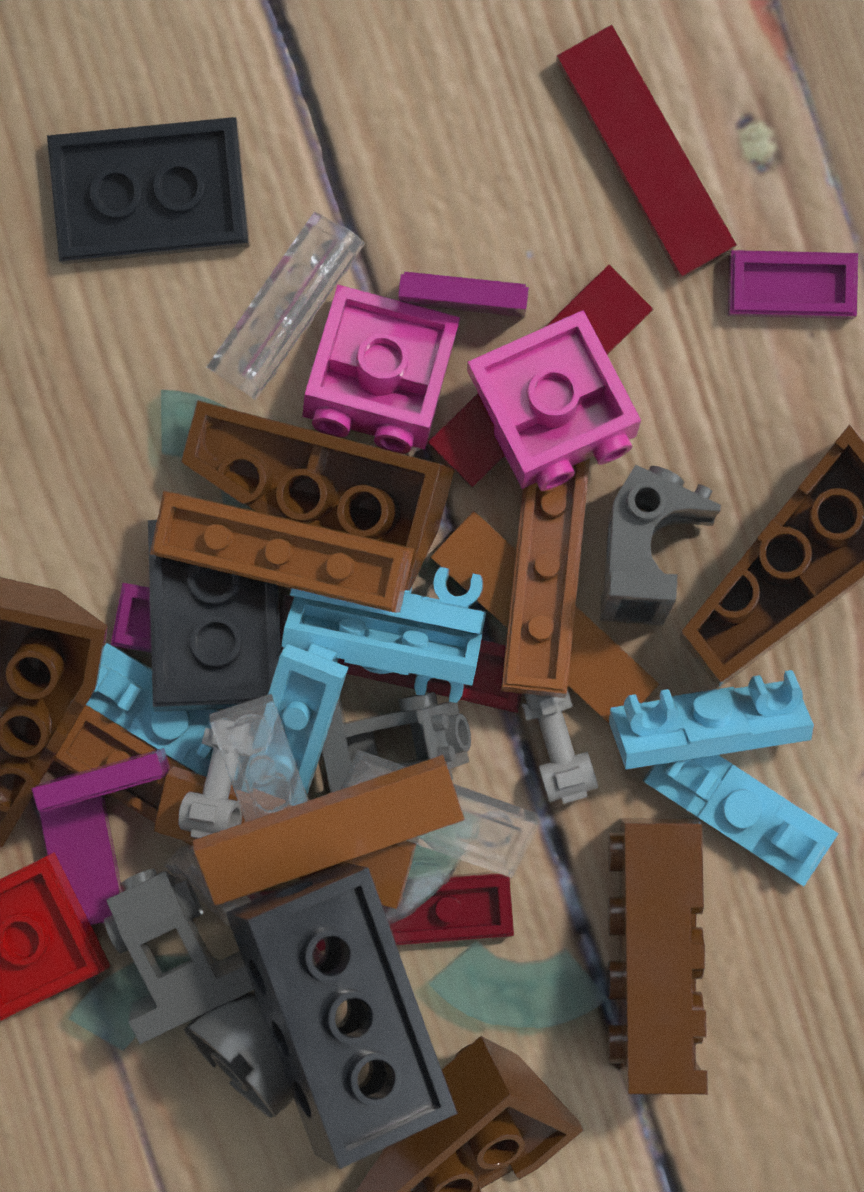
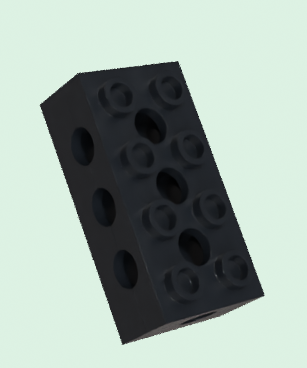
(381, 1021)

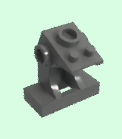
(633, 582)
(434, 727)
(151, 907)

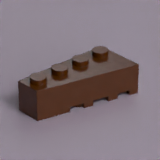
(791, 570)

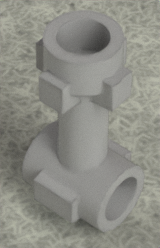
(567, 774)
(212, 810)

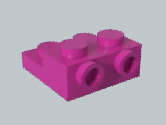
(379, 369)
(555, 402)

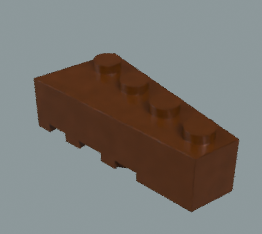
(658, 955)

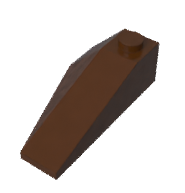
(320, 478)
(46, 678)
(501, 1126)

